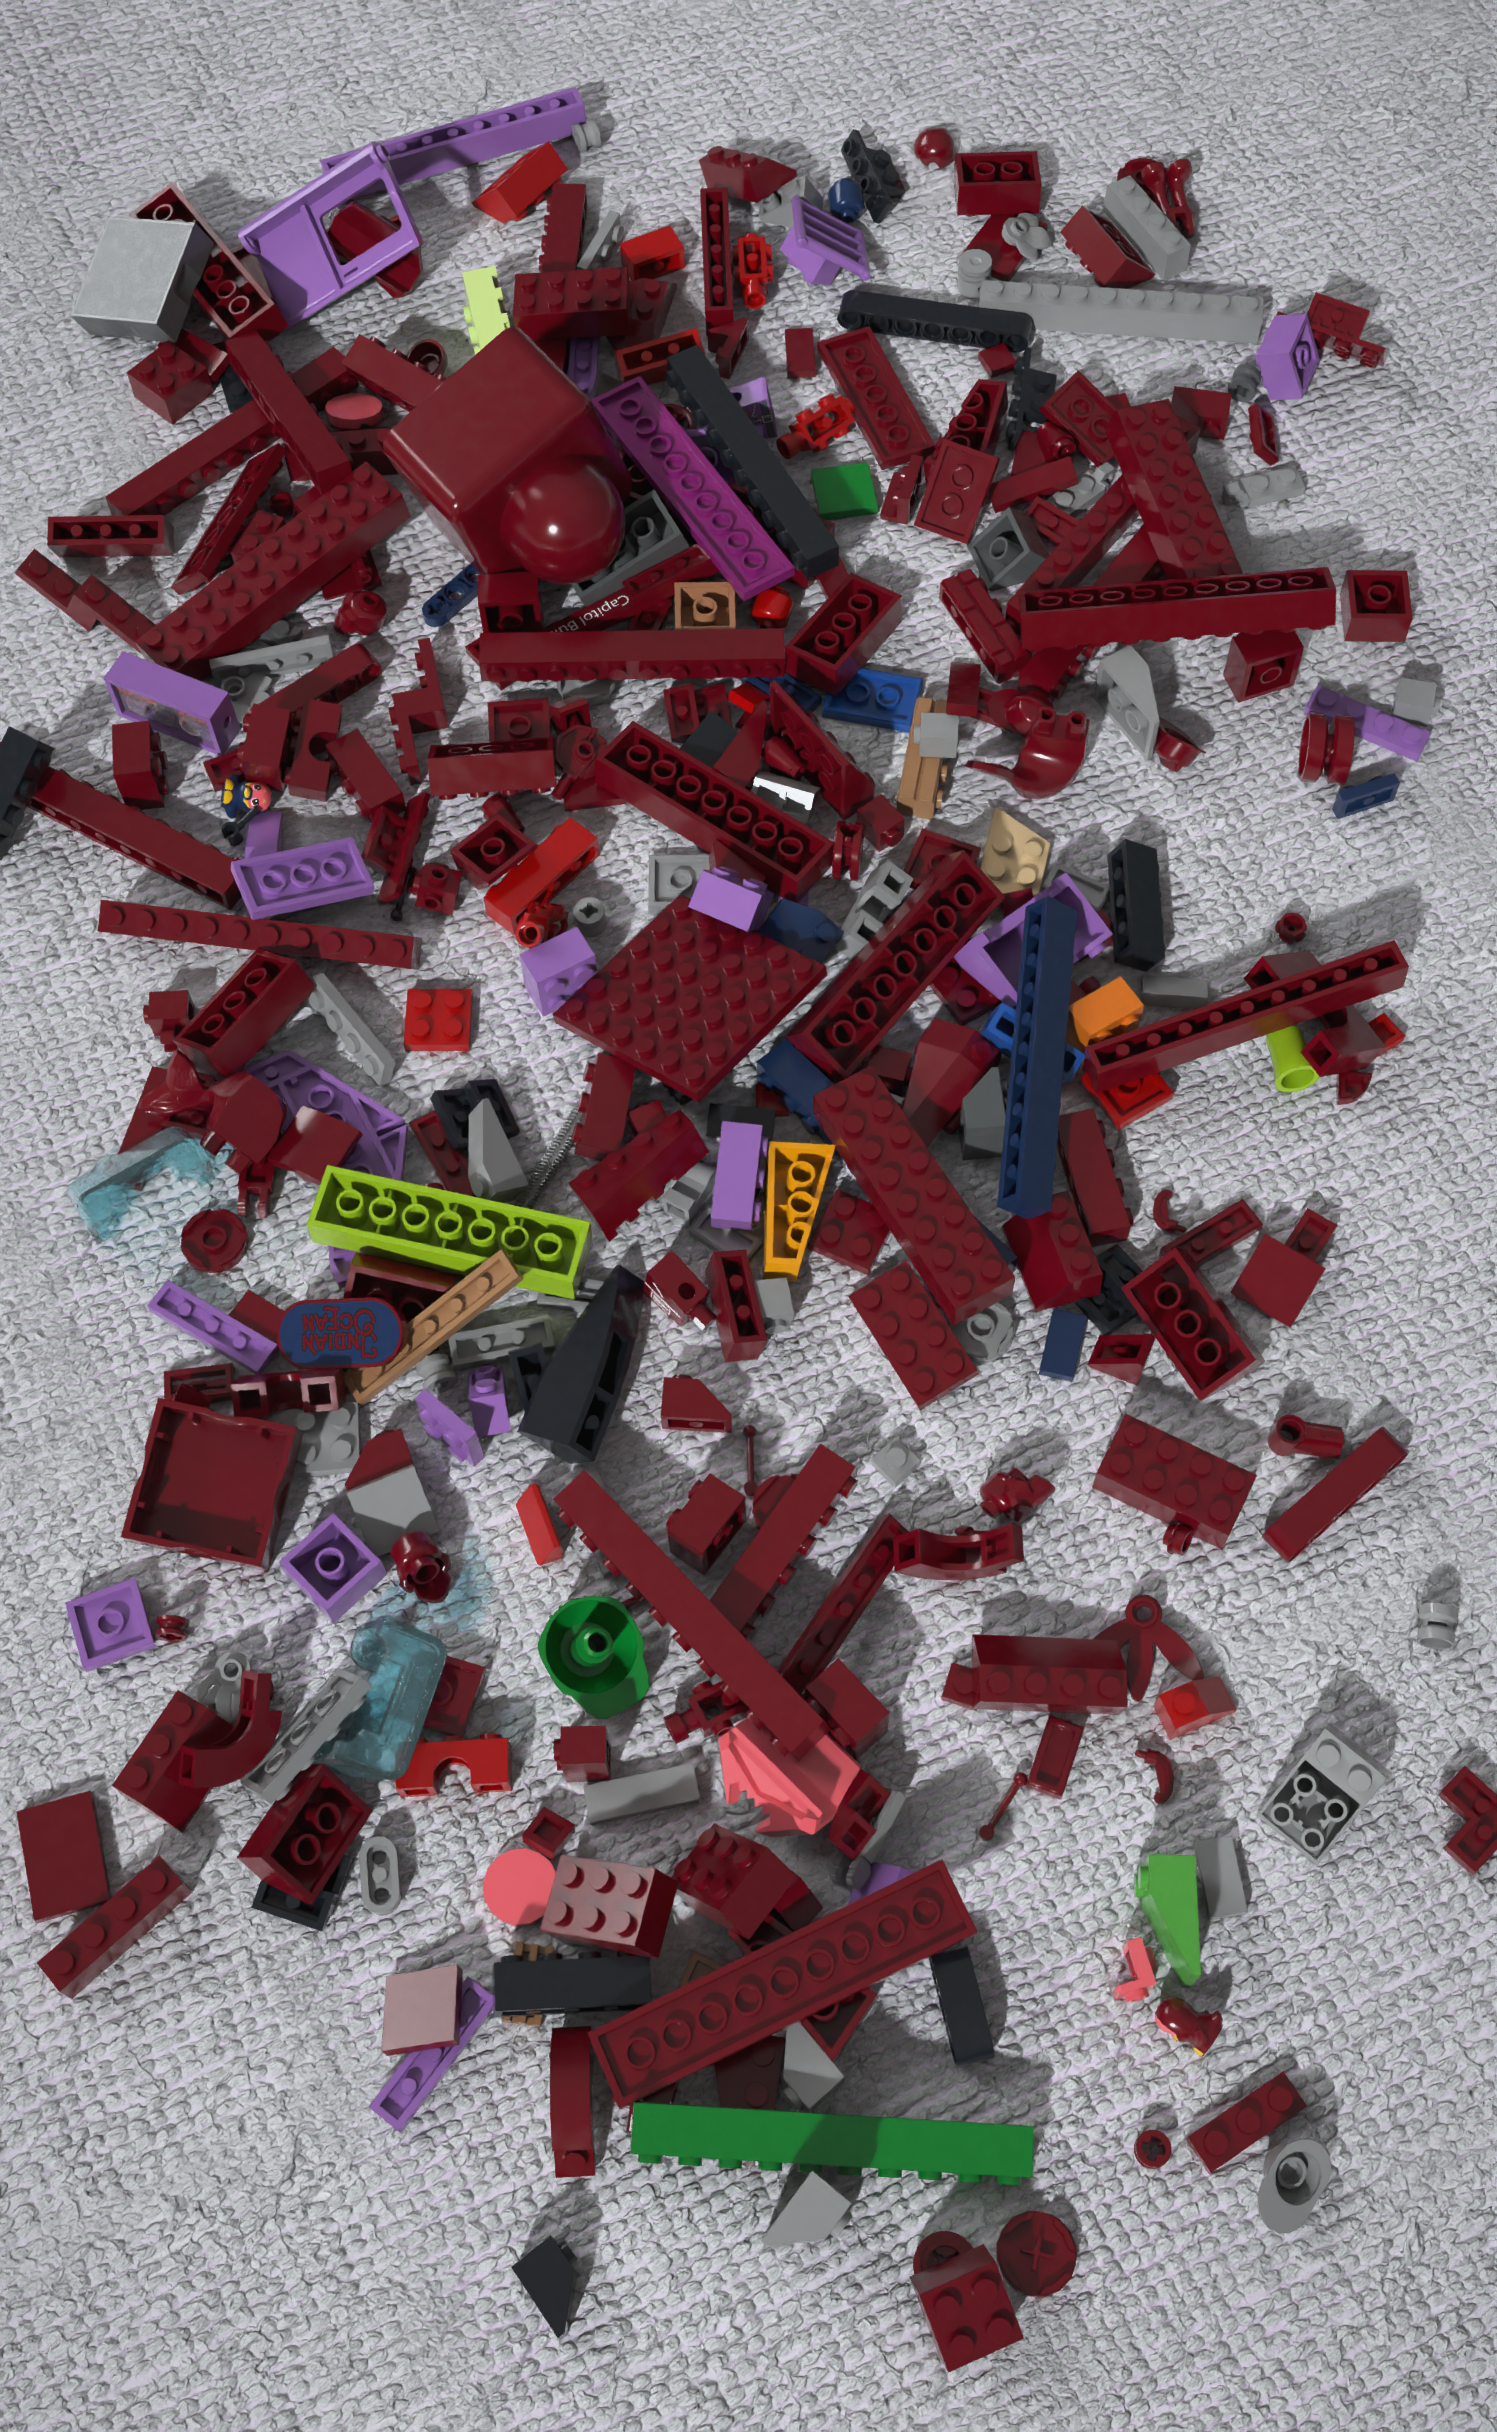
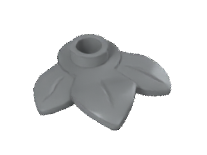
(1026, 235)
(248, 690)
(221, 1688)

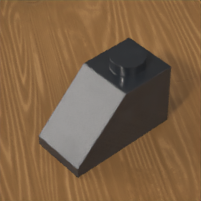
(550, 2282)

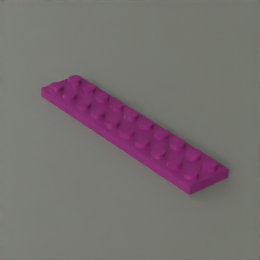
(693, 489)

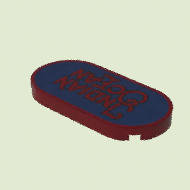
(341, 1333)

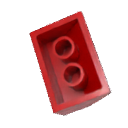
(522, 184)

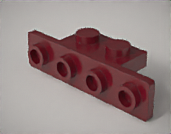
(392, 844)

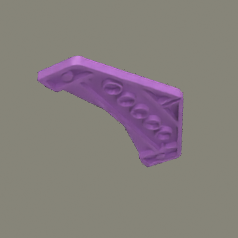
(384, 1133)

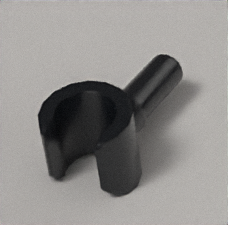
(235, 828)

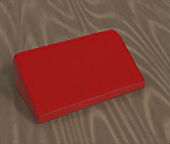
(539, 1526)

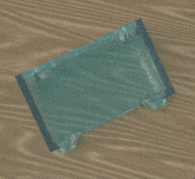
(170, 1149)
(387, 1726)

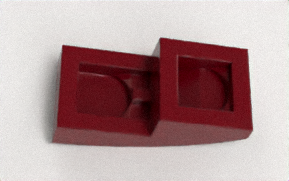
(851, 1825)

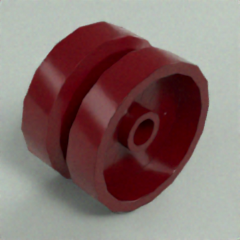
(1326, 748)

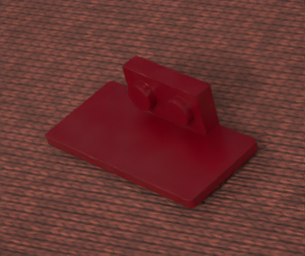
(1339, 328)

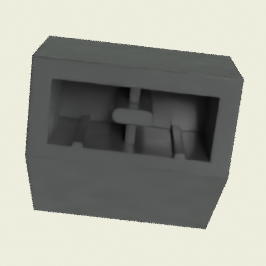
(983, 1118)

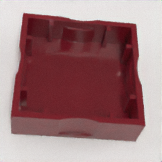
(213, 1485)

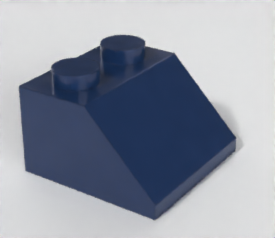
(802, 929)

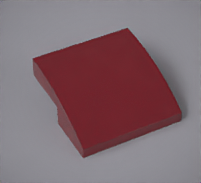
(689, 707)
(313, 1143)

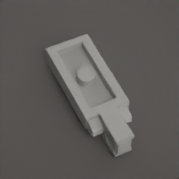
(1264, 488)
(1085, 494)

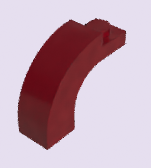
(958, 1557)
(242, 1746)
(572, 2102)

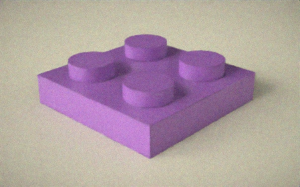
(445, 1424)
(110, 1624)

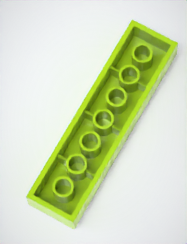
(448, 1230)

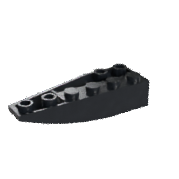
(586, 1373)

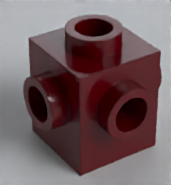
(437, 888)

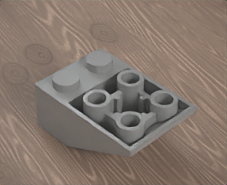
(1323, 1793)

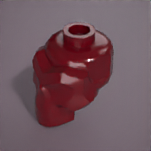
(361, 613)
(1013, 1494)
(422, 1567)

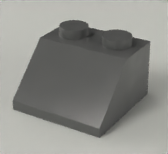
(1008, 550)

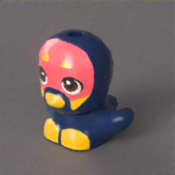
(244, 796)

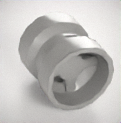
(1437, 1626)

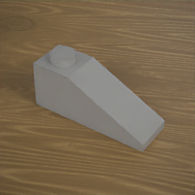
(491, 1160)

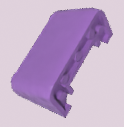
(995, 954)

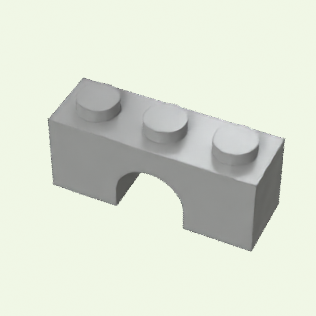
(879, 895)

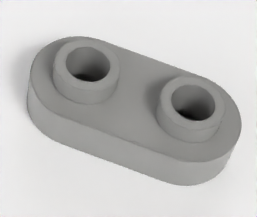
(380, 1877)

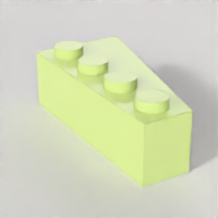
(484, 306)

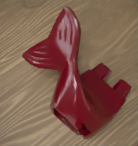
(1048, 755)
(242, 1115)

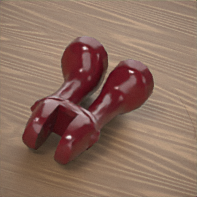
(1154, 177)

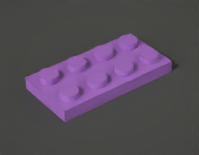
(302, 878)

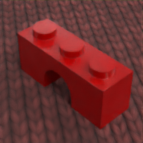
(486, 1758)

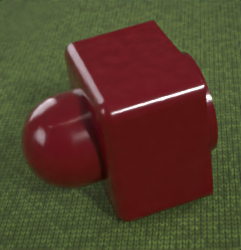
(516, 466)

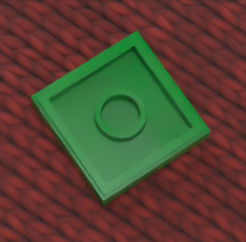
(844, 491)

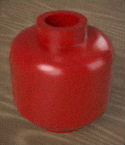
(772, 608)

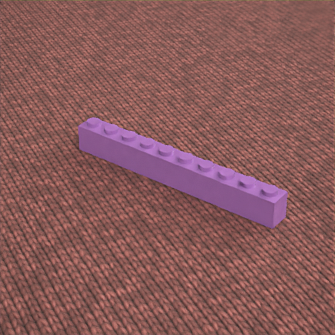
(477, 138)

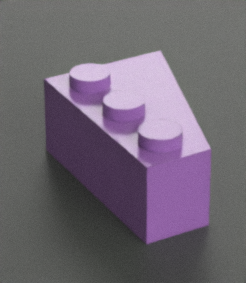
(738, 1176)

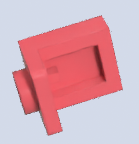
(1140, 1963)

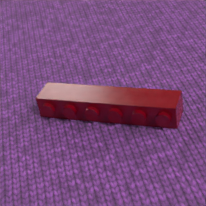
(716, 257)
(784, 1538)

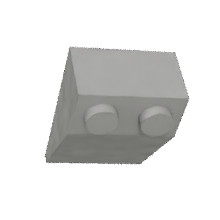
(1128, 697)

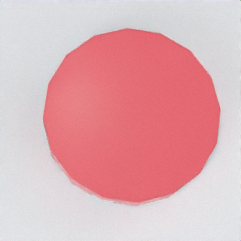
(354, 409)
(519, 1887)

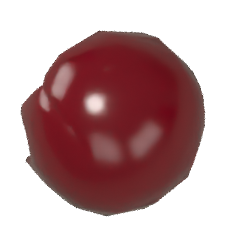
(935, 146)

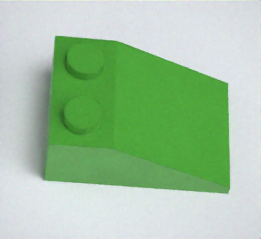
(1171, 1907)

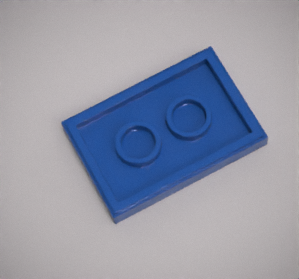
(876, 700)

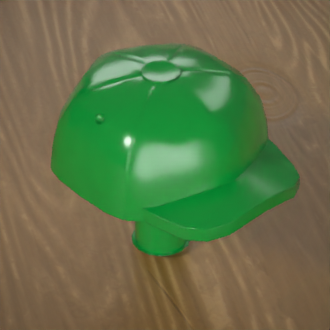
(595, 1655)

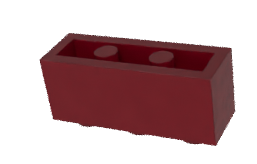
(363, 775)
(603, 1107)
(735, 1305)

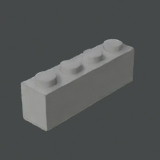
(1146, 227)

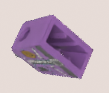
(757, 404)

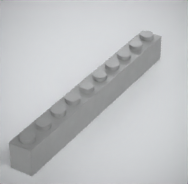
(1129, 311)

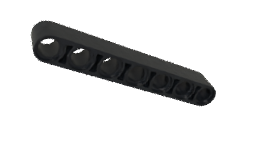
(934, 320)

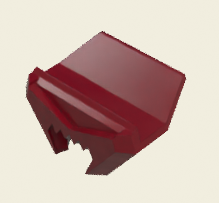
(361, 228)

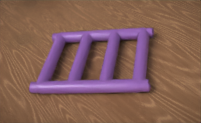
(830, 238)

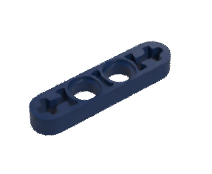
(451, 607)

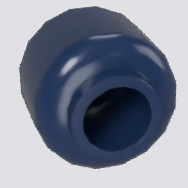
(846, 200)

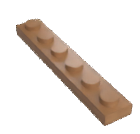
(439, 1323)

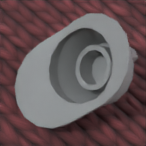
(1292, 2183)

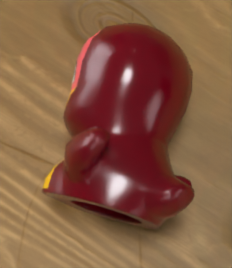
(1184, 2024)

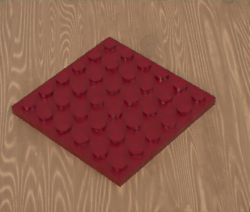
(690, 997)

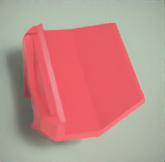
(795, 1793)

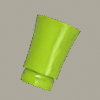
(1290, 1067)

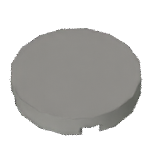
(986, 1334)

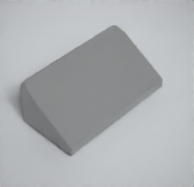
(1173, 992)

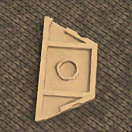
(1014, 855)

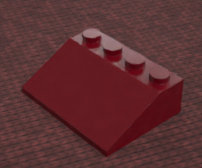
(828, 766)

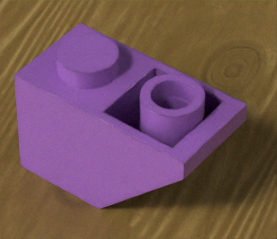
(489, 1401)

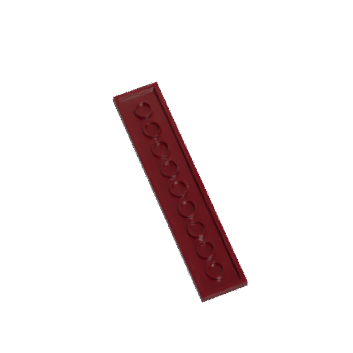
(781, 1984)

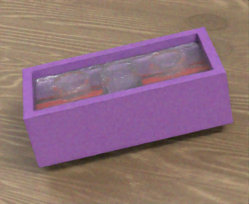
(172, 703)

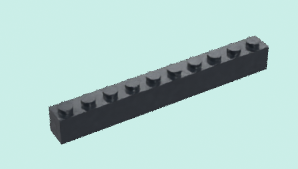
(752, 462)

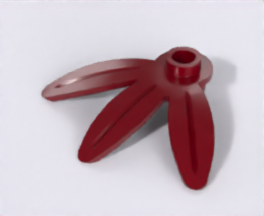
(1142, 1636)

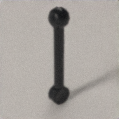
(396, 914)

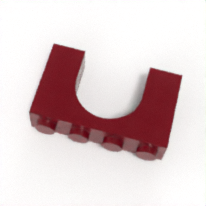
(1347, 1038)

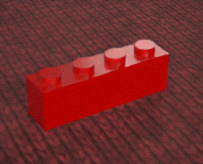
(542, 874)

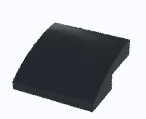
(456, 1104)
(1111, 1307)
(311, 1915)

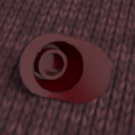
(1015, 709)
(1175, 747)

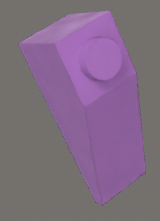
(265, 834)

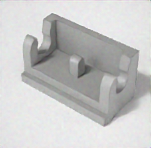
(787, 794)

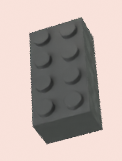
(648, 540)

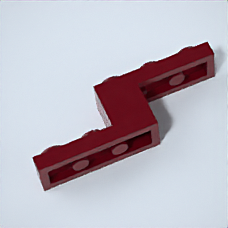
(84, 602)
(417, 712)

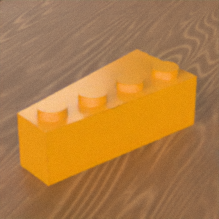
(792, 1197)

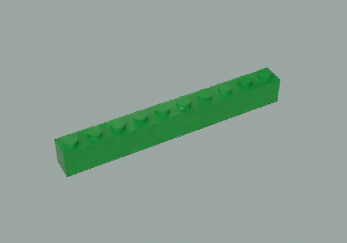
(831, 2140)

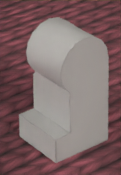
(690, 1192)

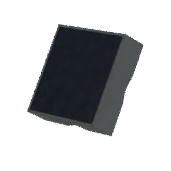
(142, 278)

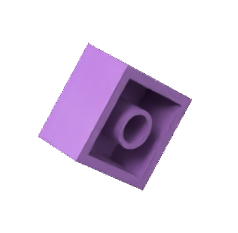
(1287, 357)
(732, 899)
(557, 969)
(333, 1567)

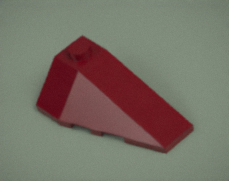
(945, 1070)

